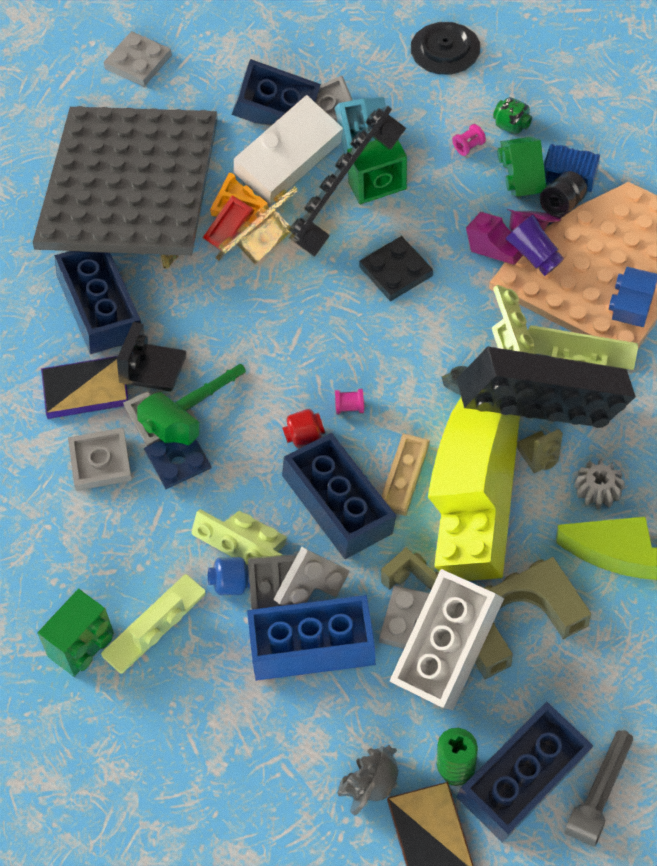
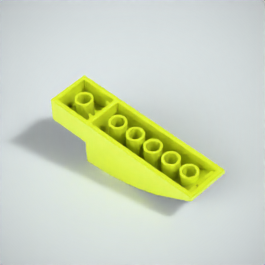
(474, 492)

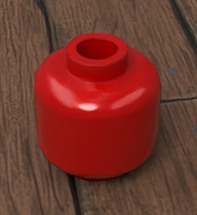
(303, 428)

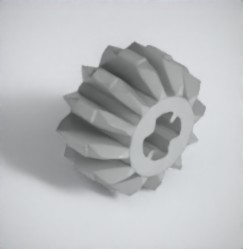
(593, 475)

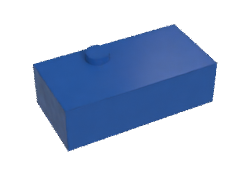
(311, 637)

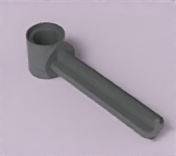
(587, 820)

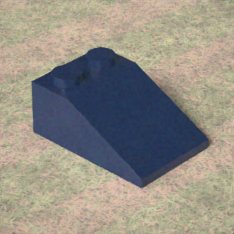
(270, 93)

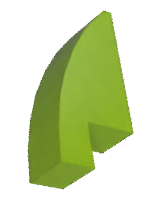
(612, 545)

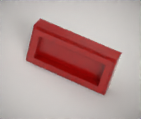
(228, 221)

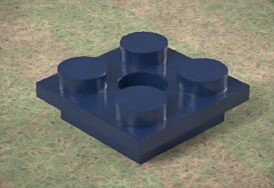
(171, 474)

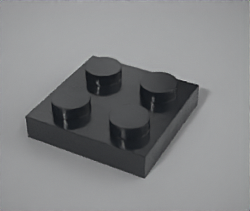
(396, 268)

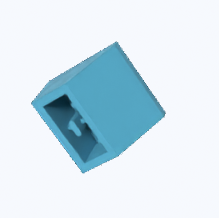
(353, 115)

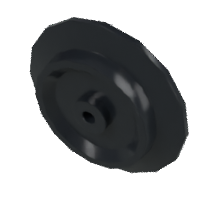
(445, 48)

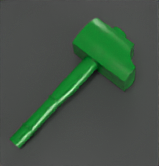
(169, 418)

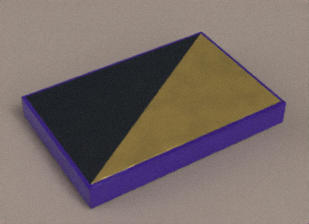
(82, 387)

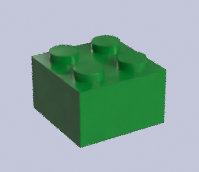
(378, 172)
(76, 633)

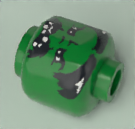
(512, 115)

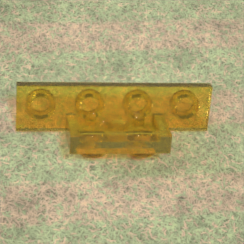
(263, 234)

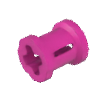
(466, 146)
(349, 401)

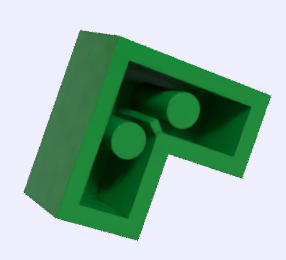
(524, 164)

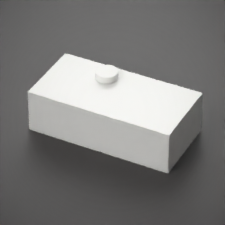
(288, 149)
(446, 640)

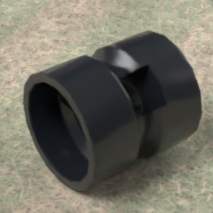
(563, 194)

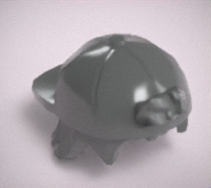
(373, 780)

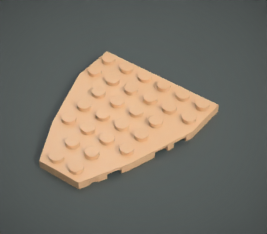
(596, 246)

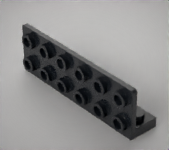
(381, 128)

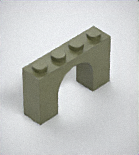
(545, 587)

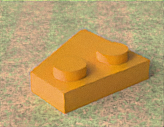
(243, 193)

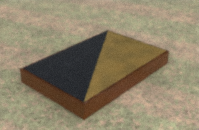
(429, 827)

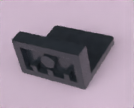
(148, 364)

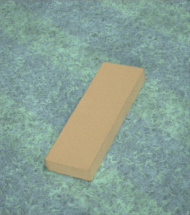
(405, 473)

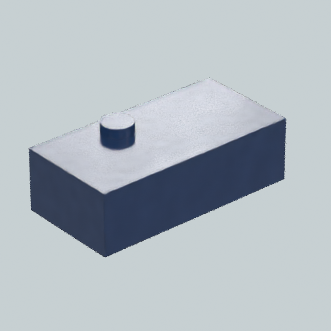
(96, 298)
(338, 495)
(524, 771)

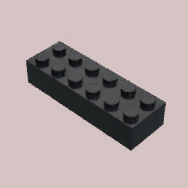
(545, 387)

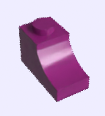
(487, 238)

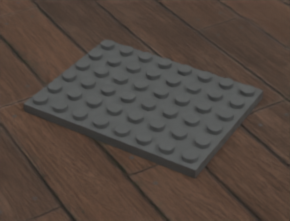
(127, 181)

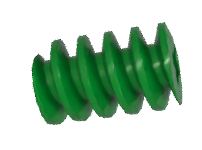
(456, 756)

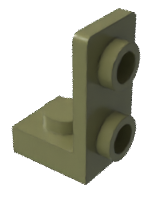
(541, 450)
(400, 567)

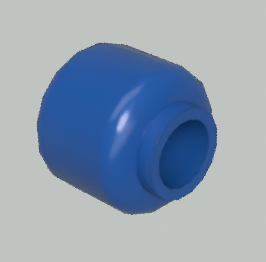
(229, 576)

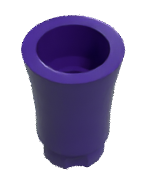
(535, 245)

